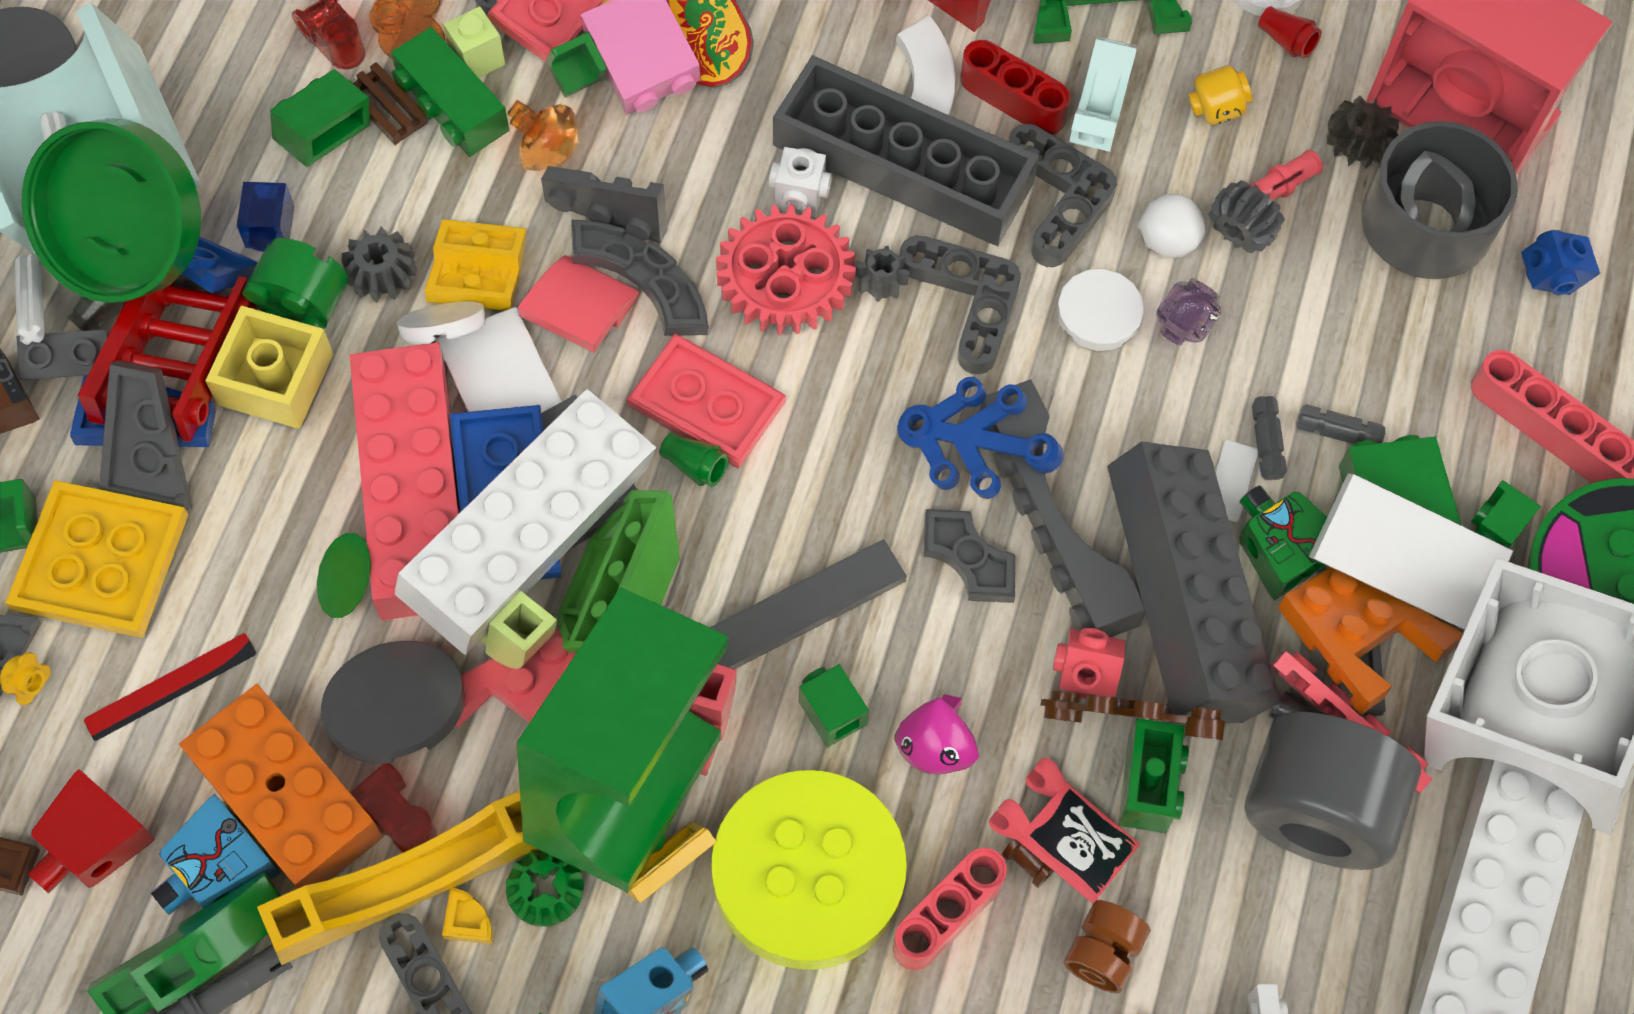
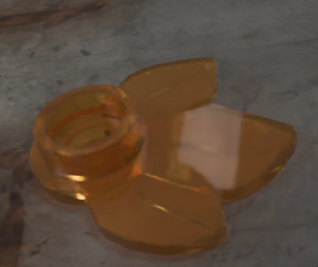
(408, 21)

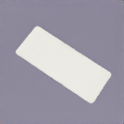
(1234, 475)

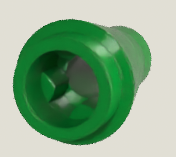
(696, 459)

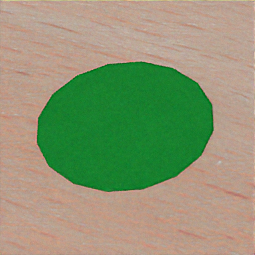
(343, 575)

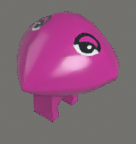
(937, 738)

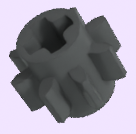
(882, 273)

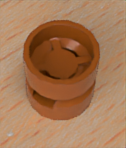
(1105, 950)

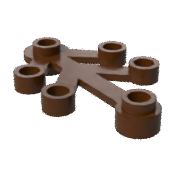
(1066, 707)

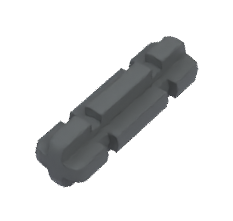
(1338, 425)
(1269, 438)

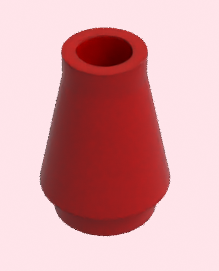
(1293, 33)

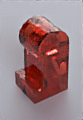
(392, 813)

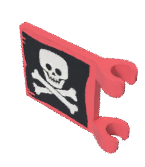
(1067, 833)

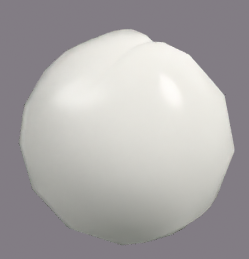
(1172, 226)

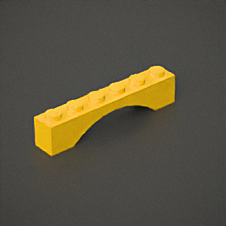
(351, 902)

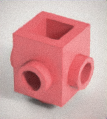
(1090, 662)

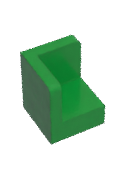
(576, 64)
(17, 515)

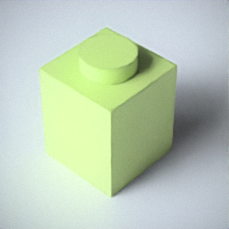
(475, 41)

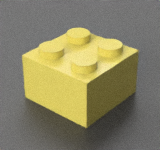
(270, 367)

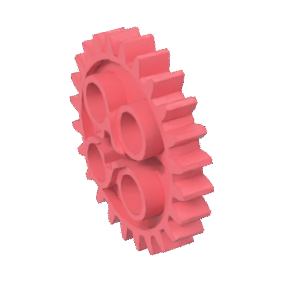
(785, 269)

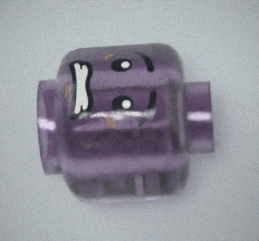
(1188, 312)

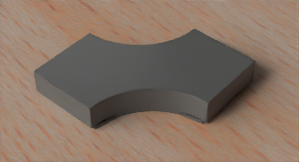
(984, 570)

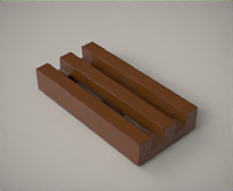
(367, 82)

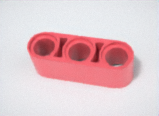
(957, 887)

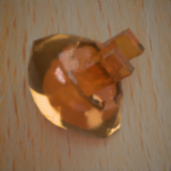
(547, 135)

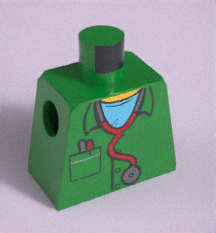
(1281, 539)

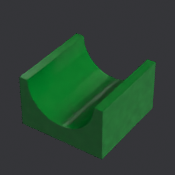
(618, 740)

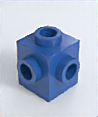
(1560, 262)

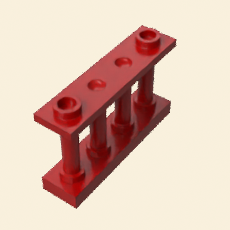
(141, 322)

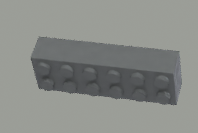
(906, 150)
(1192, 582)

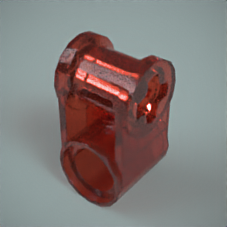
(331, 32)

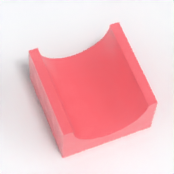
(1487, 66)

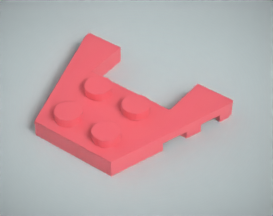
(518, 689)

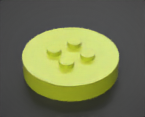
(808, 869)

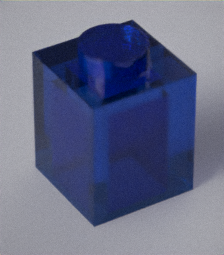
(264, 213)

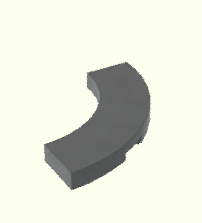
(648, 268)

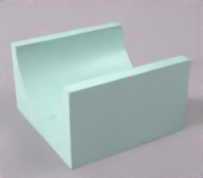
(98, 82)

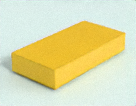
(671, 859)

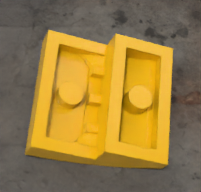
(476, 264)

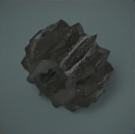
(1361, 131)

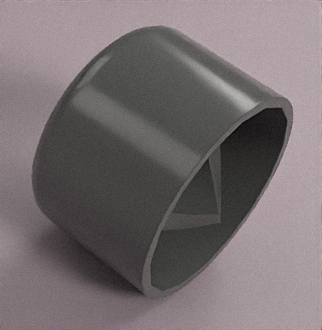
(1450, 168)
(1332, 790)

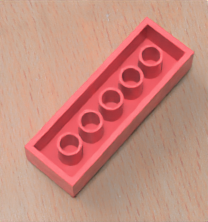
(403, 460)

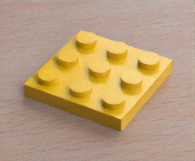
(97, 559)

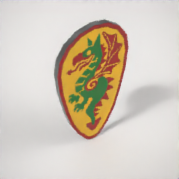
(717, 37)

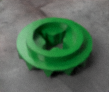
(545, 909)

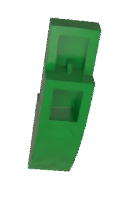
(188, 956)

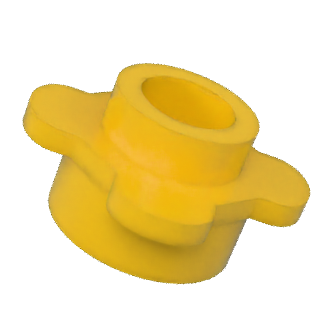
(24, 677)

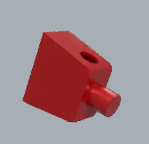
(85, 835)

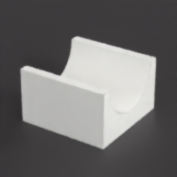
(1543, 688)

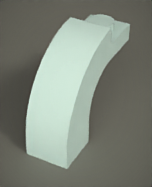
(1103, 94)

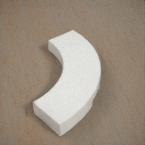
(929, 64)

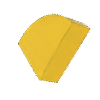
(466, 919)

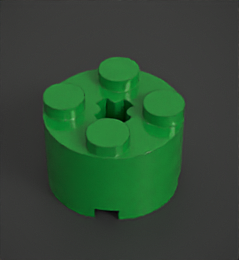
(296, 283)

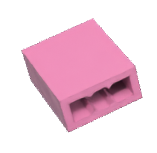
(642, 51)

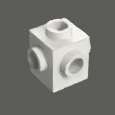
(800, 180)

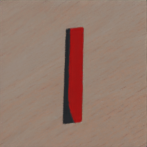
(169, 687)

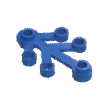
(972, 435)

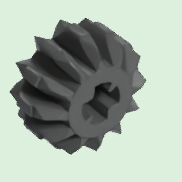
(1246, 216)
(379, 264)

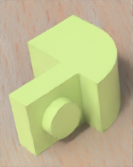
(518, 632)

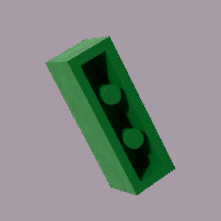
(449, 92)

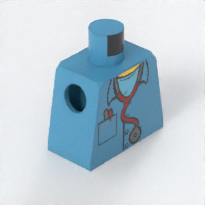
(209, 858)
(653, 985)

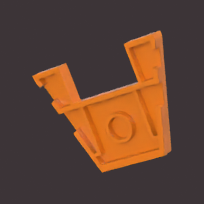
(1352, 618)

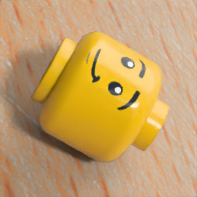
(1220, 95)

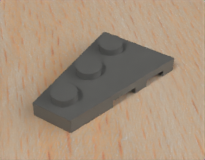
(140, 438)

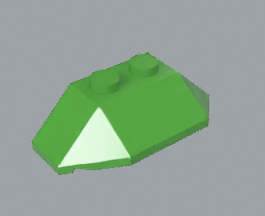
(630, 551)

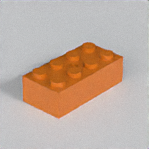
(307, 826)

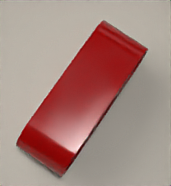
(993, 73)

